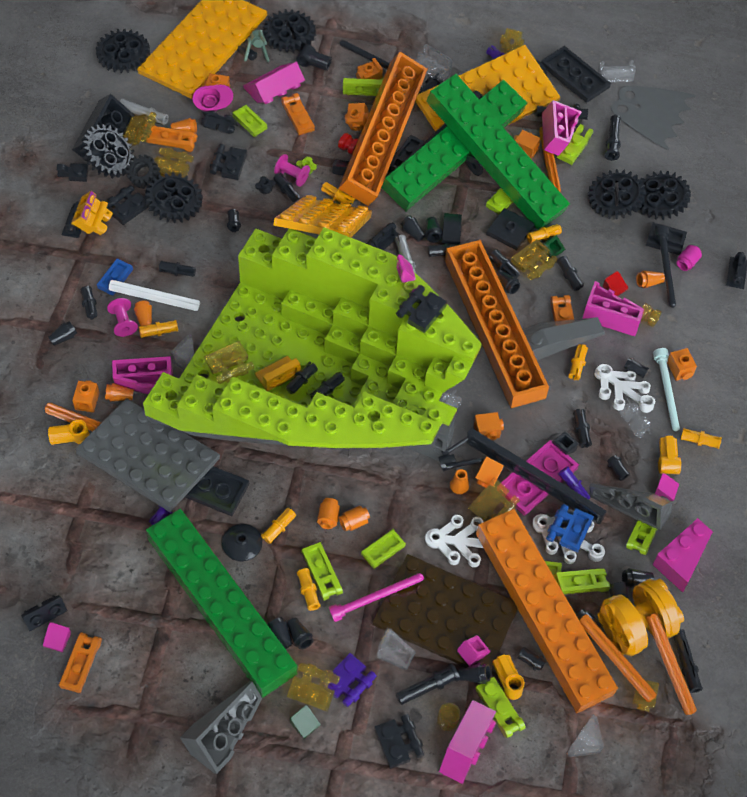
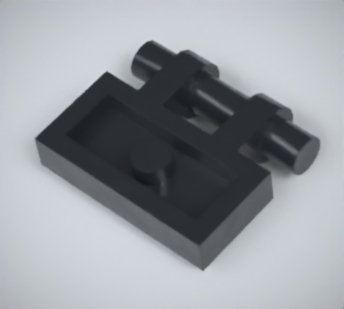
(233, 162)
(128, 209)
(426, 312)
(392, 743)

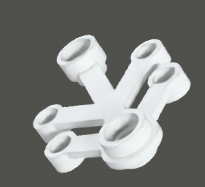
(605, 375)
(460, 540)
(585, 545)

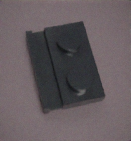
(675, 240)

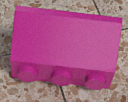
(275, 83)

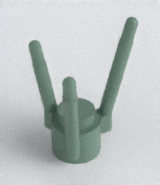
(257, 39)

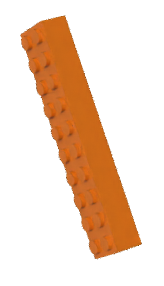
(383, 129)
(496, 324)
(546, 611)

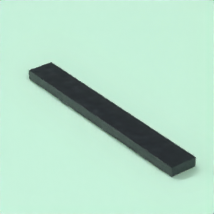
(534, 475)

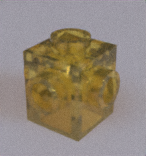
(512, 34)

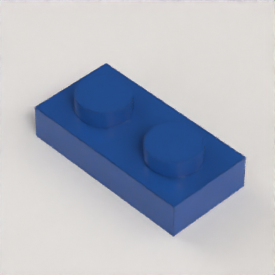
(118, 271)

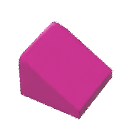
(405, 269)
(667, 487)
(56, 637)
(473, 650)

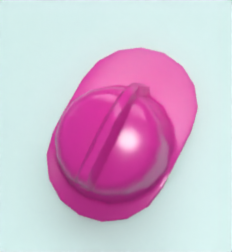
(212, 97)

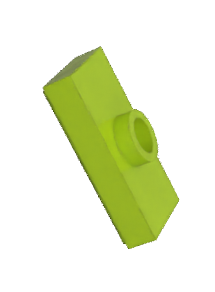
(383, 548)

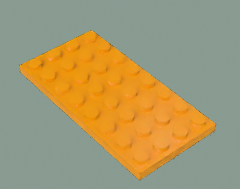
(201, 44)
(517, 69)
(313, 215)

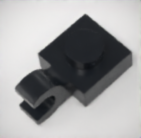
(75, 172)

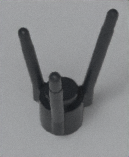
(449, 462)

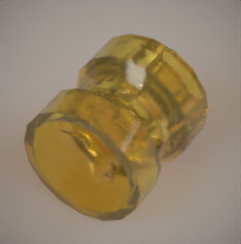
(650, 315)
(448, 712)

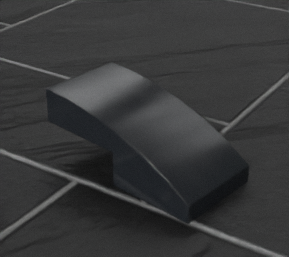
(452, 228)

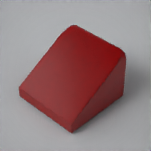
(615, 283)

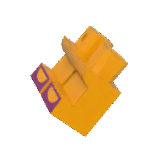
(91, 213)

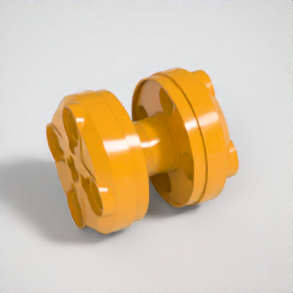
(628, 623)

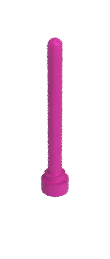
(339, 611)

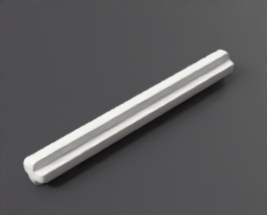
(154, 295)

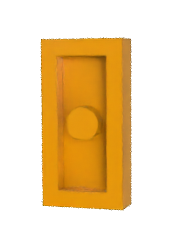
(278, 372)

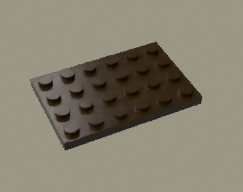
(445, 612)

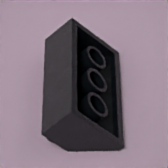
(107, 112)

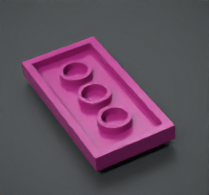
(550, 461)

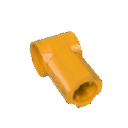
(68, 433)
(669, 461)
(508, 675)

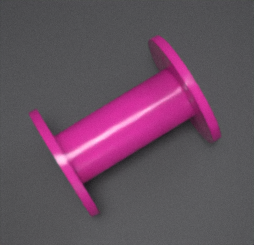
(283, 166)
(125, 326)

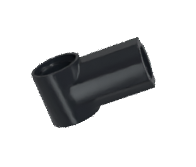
(309, 56)

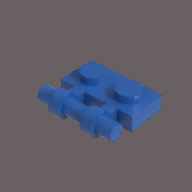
(575, 531)

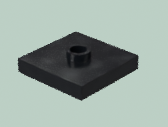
(510, 229)

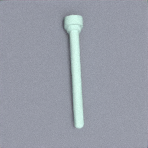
(661, 356)

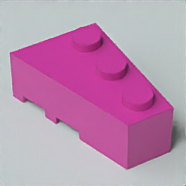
(558, 126)
(613, 311)
(140, 373)
(682, 555)
(467, 741)

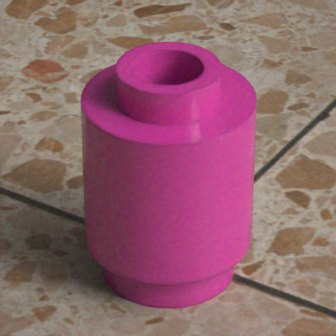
(689, 257)

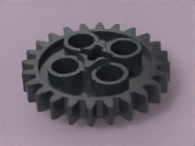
(289, 30)
(122, 50)
(106, 151)
(171, 192)
(630, 194)
(665, 195)

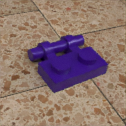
(349, 671)

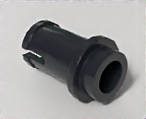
(233, 220)
(636, 367)
(617, 466)
(531, 659)

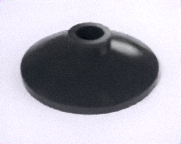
(242, 550)

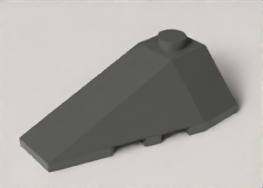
(557, 336)
(643, 506)
(217, 732)

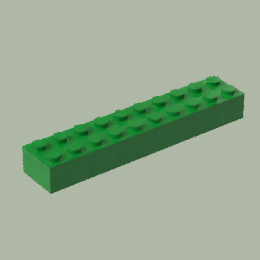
(446, 152)
(497, 152)
(222, 603)

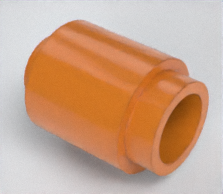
(328, 513)
(354, 518)

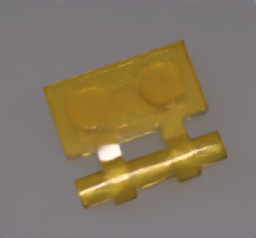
(140, 128)
(168, 166)
(532, 254)
(226, 358)
(490, 498)
(311, 693)

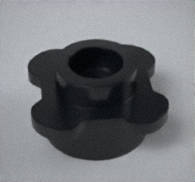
(265, 185)

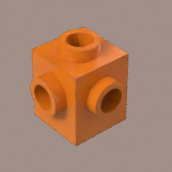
(356, 116)

